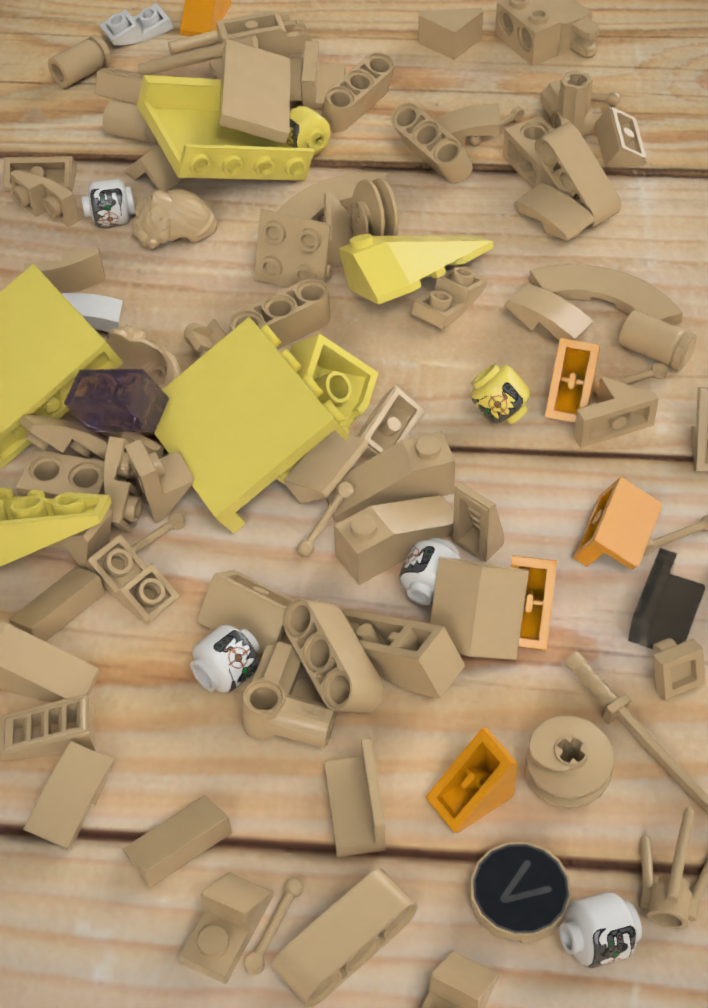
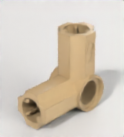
(570, 101)
(287, 714)

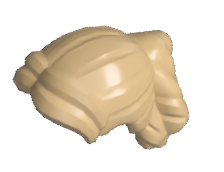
(172, 215)
(142, 354)

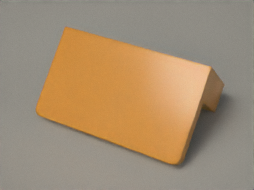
(619, 525)

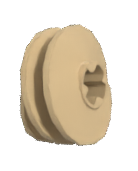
(374, 209)
(548, 755)

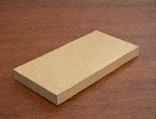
(255, 91)

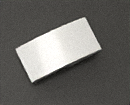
(126, 30)
(97, 310)

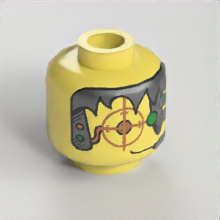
(308, 129)
(500, 394)

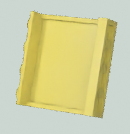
(186, 126)
(40, 355)
(243, 419)

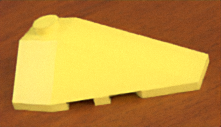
(393, 265)
(339, 375)
(37, 521)

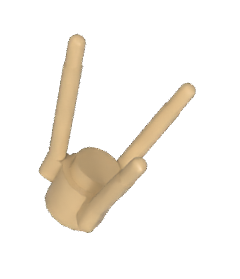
(670, 900)

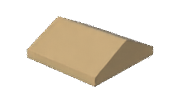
(480, 606)

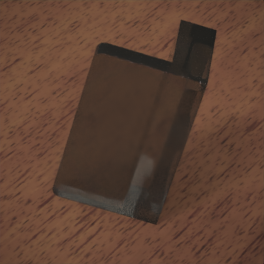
(665, 605)

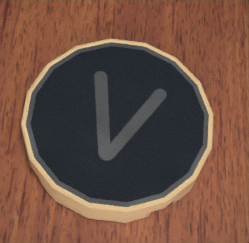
(520, 892)

